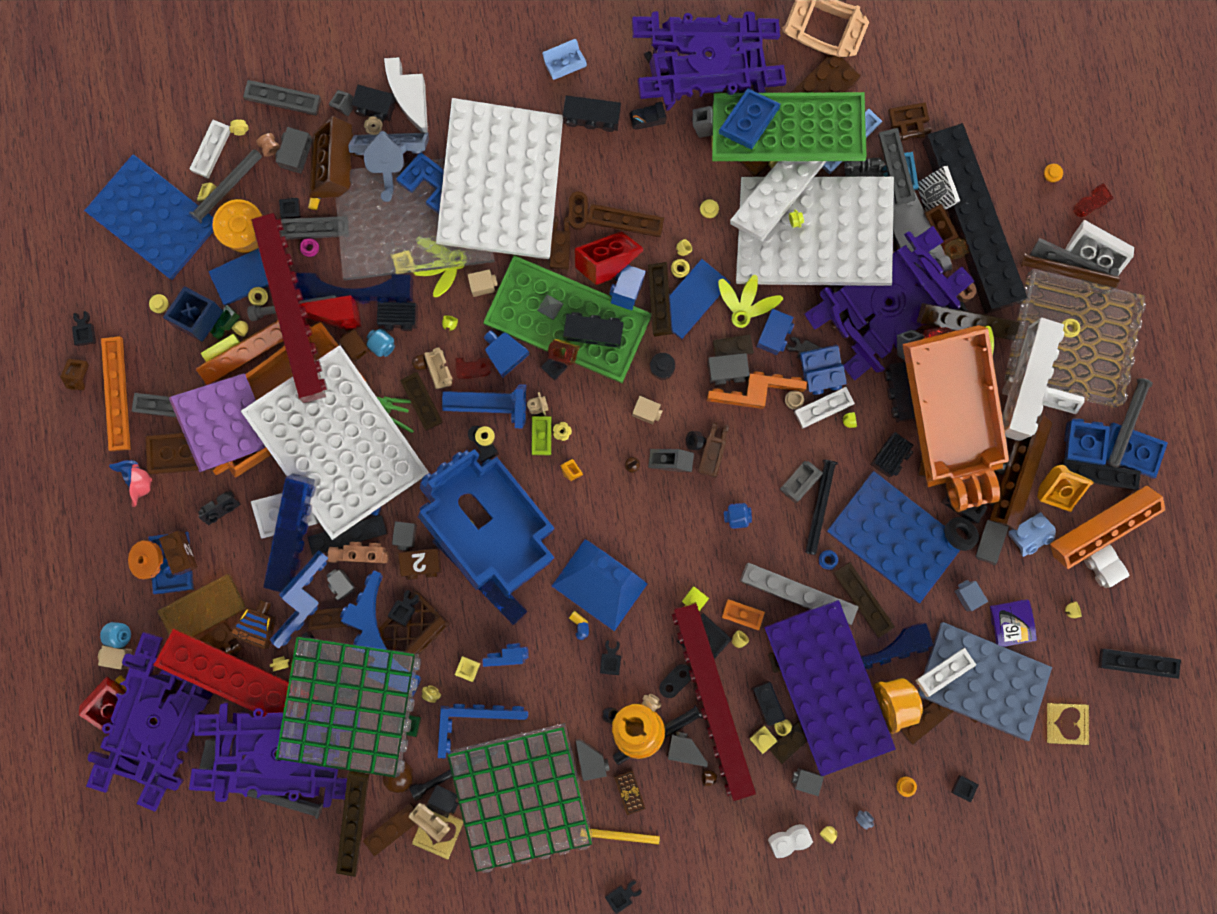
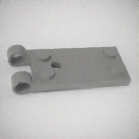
(911, 218)

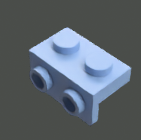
(564, 59)
(1033, 534)

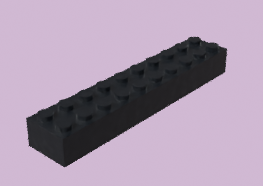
(976, 221)

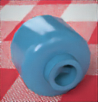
(380, 342)
(115, 635)

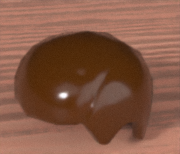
(400, 783)

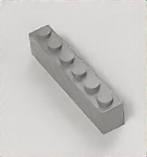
(791, 590)

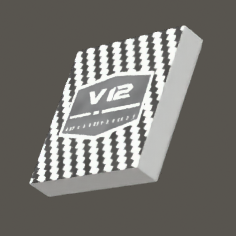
(938, 189)

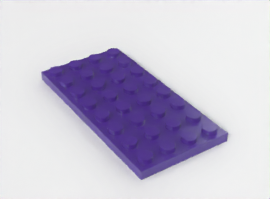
(829, 688)

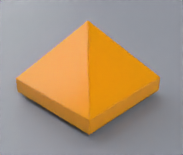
(571, 470)

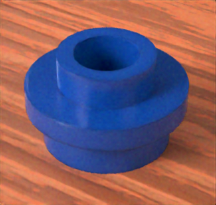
(834, 559)

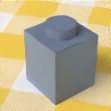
(970, 595)

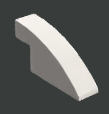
(408, 92)

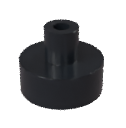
(695, 440)

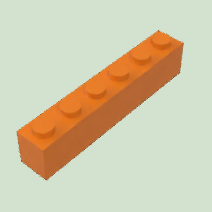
(1107, 527)

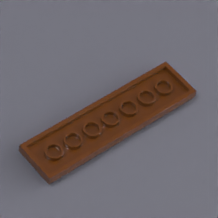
(831, 76)

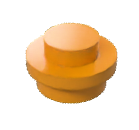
(1053, 173)
(906, 786)

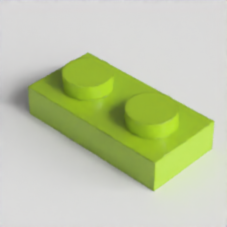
(541, 435)

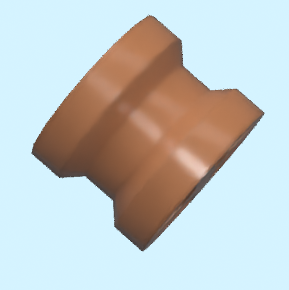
(268, 145)
(965, 296)

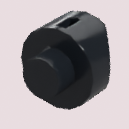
(662, 366)

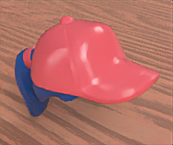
(136, 478)

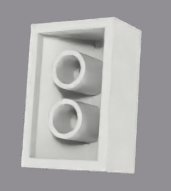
(1100, 247)

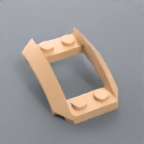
(851, 37)

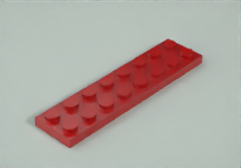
(222, 673)

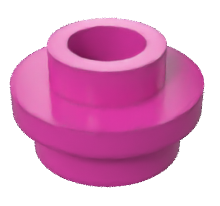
(307, 242)

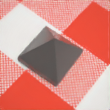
(550, 307)

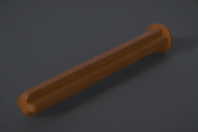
(1071, 271)

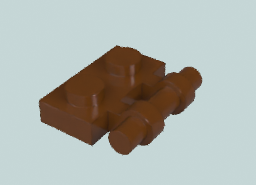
(910, 115)
(220, 638)

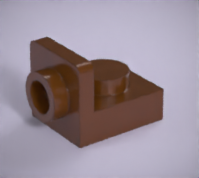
(73, 374)

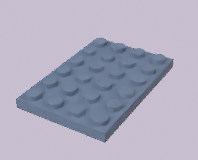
(998, 691)

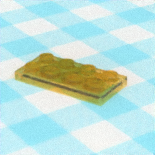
(203, 607)

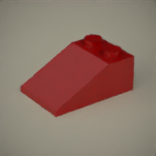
(606, 257)
(337, 312)
(101, 703)

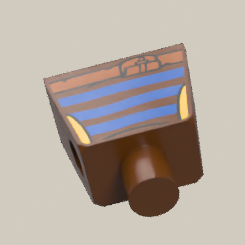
(255, 626)

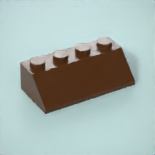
(331, 159)

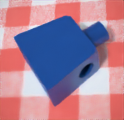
(504, 352)

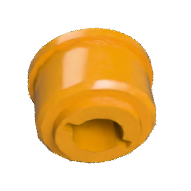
(234, 225)
(898, 703)
(638, 731)

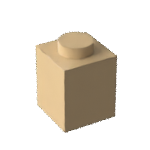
(482, 283)
(647, 410)
(113, 657)

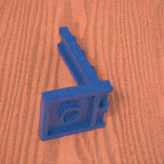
(489, 402)
(477, 711)

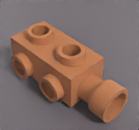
(363, 553)

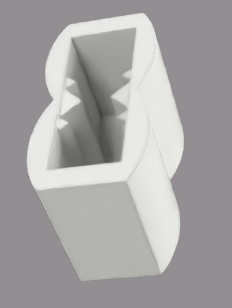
(1107, 567)
(793, 839)

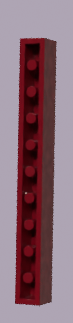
(288, 308)
(714, 701)

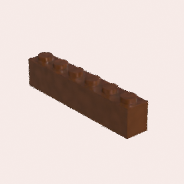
(1020, 476)

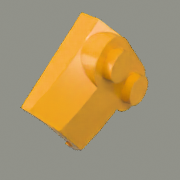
(1063, 488)

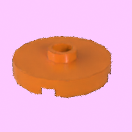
(145, 559)

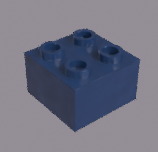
(193, 314)

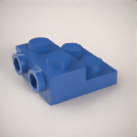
(823, 369)
(1086, 441)
(510, 656)

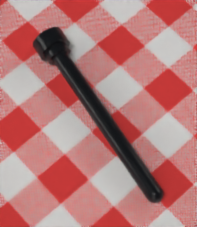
(419, 790)

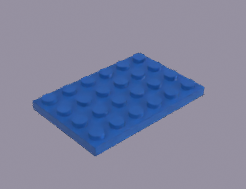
(151, 217)
(894, 537)

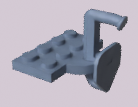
(385, 153)

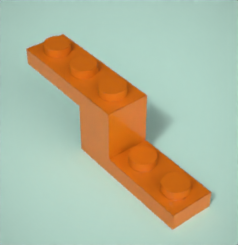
(756, 390)

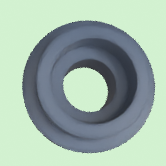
(865, 819)

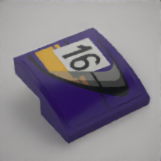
(1013, 623)

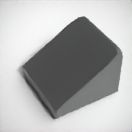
(342, 102)

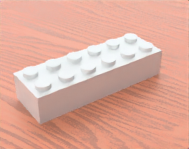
(1031, 378)

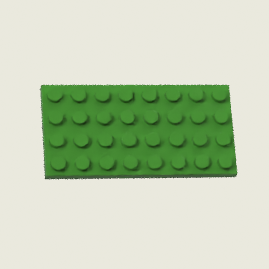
(802, 130)
(517, 315)

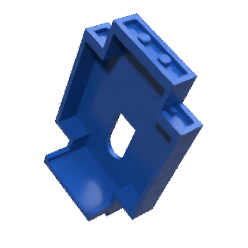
(504, 548)

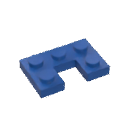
(423, 169)

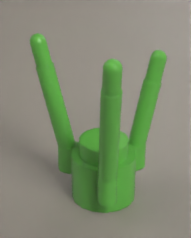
(388, 406)

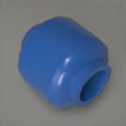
(738, 515)

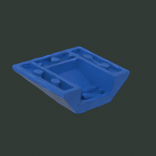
(599, 584)

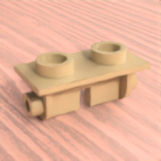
(439, 373)
(538, 405)
(429, 822)

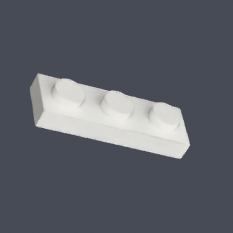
(210, 149)
(824, 407)
(945, 672)

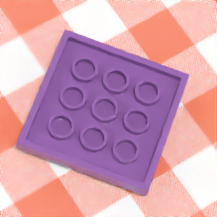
(215, 423)

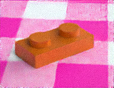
(743, 614)

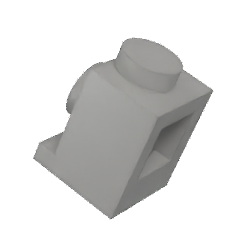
(340, 584)

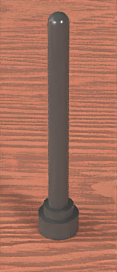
(256, 313)

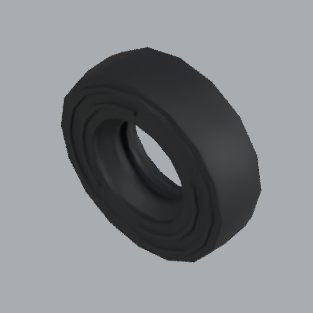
(968, 528)

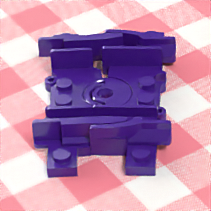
(734, 62)
(906, 298)
(138, 747)
(259, 769)

